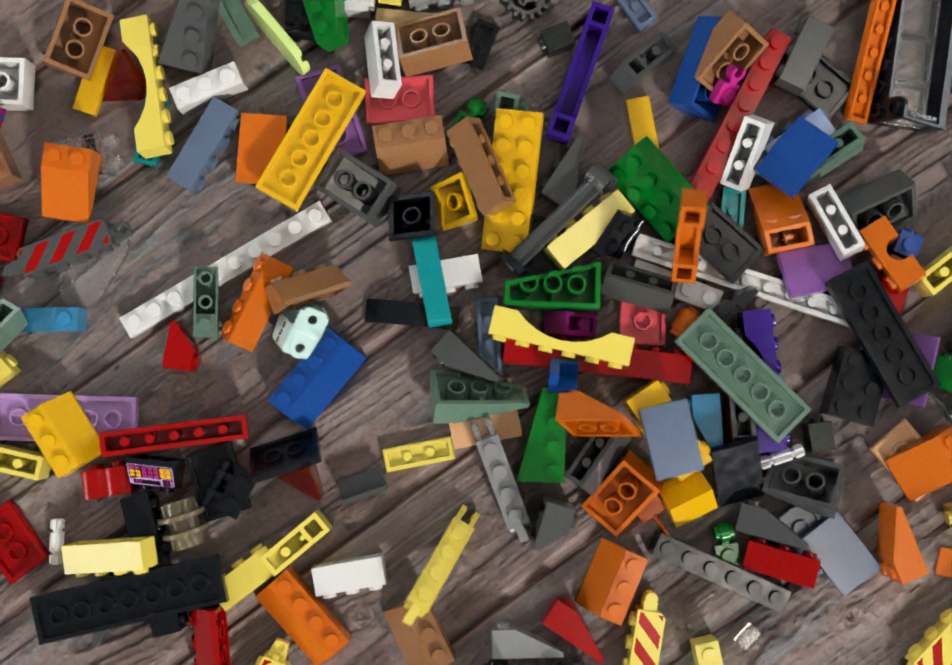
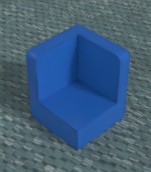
(563, 375)

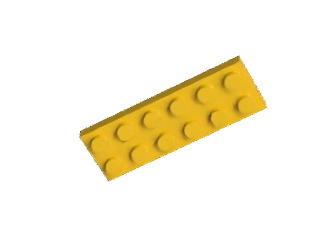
(311, 139)
(518, 150)

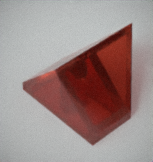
(125, 81)
(305, 480)

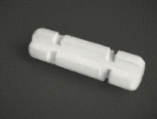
(780, 457)
(56, 541)

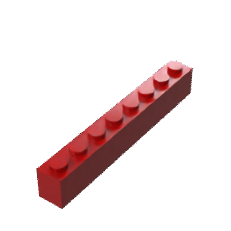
(745, 103)
(643, 364)

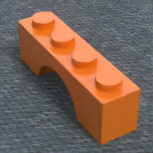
(688, 235)

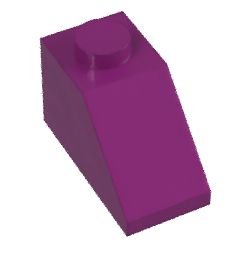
(570, 323)

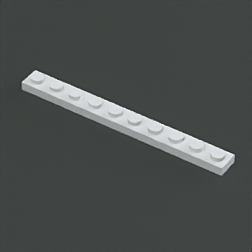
(229, 268)
(769, 288)

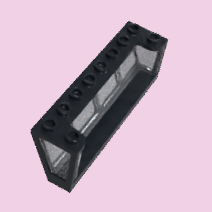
(915, 68)

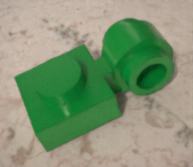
(476, 108)
(726, 550)

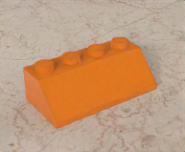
(304, 616)

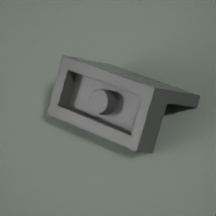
(362, 485)

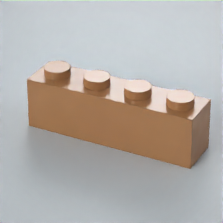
(480, 166)

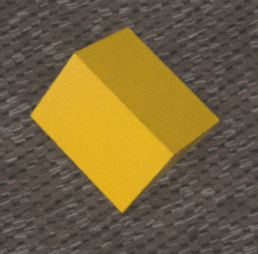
(455, 201)
(687, 498)

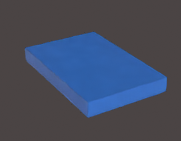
(796, 157)

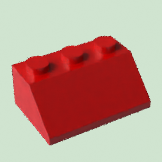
(210, 636)

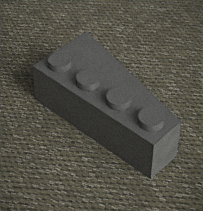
(191, 36)

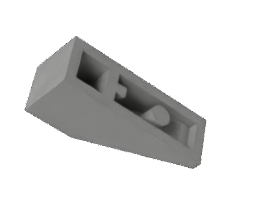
(517, 643)

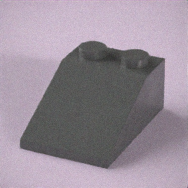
(357, 187)
(807, 484)

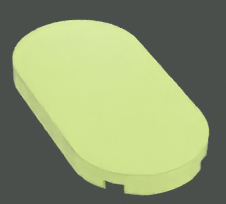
(277, 35)

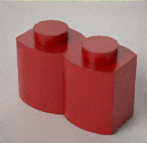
(106, 482)

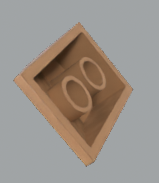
(730, 43)

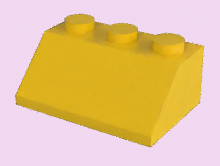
(63, 434)

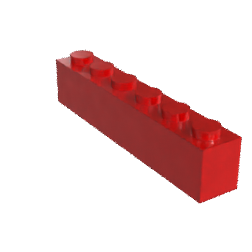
(174, 435)

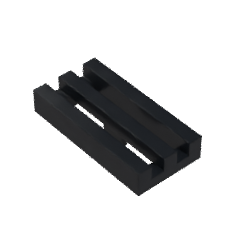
(473, 63)

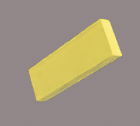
(418, 454)

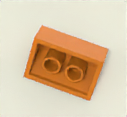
(611, 581)

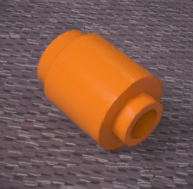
(683, 320)

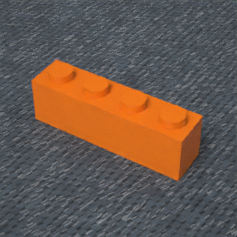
(253, 307)

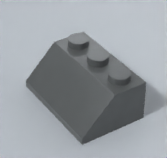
(888, 196)
(552, 521)

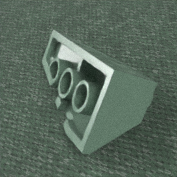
(464, 398)

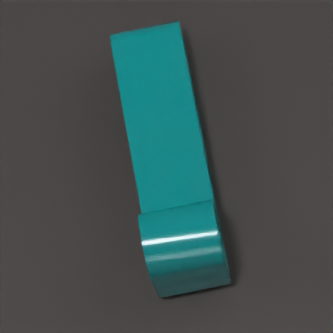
(432, 281)

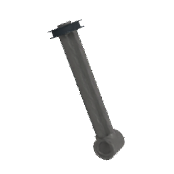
(597, 182)

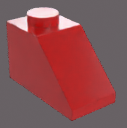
(180, 349)

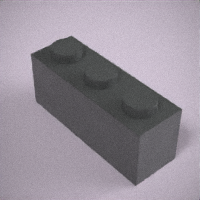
(802, 55)
(639, 287)
(596, 462)

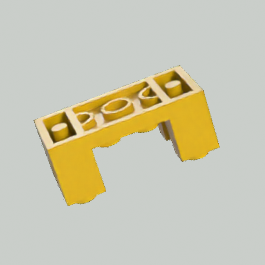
(653, 394)

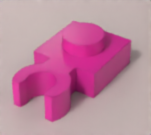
(727, 88)

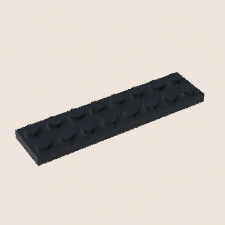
(129, 599)

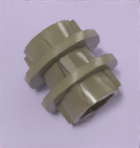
(183, 523)

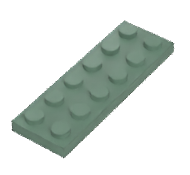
(743, 375)

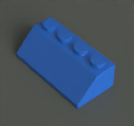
(688, 93)
(317, 379)

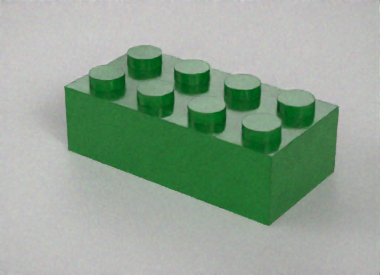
(651, 185)

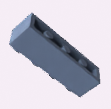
(204, 145)

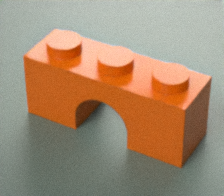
(899, 273)

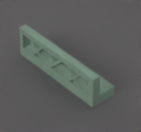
(238, 21)

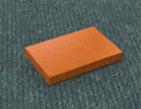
(257, 144)

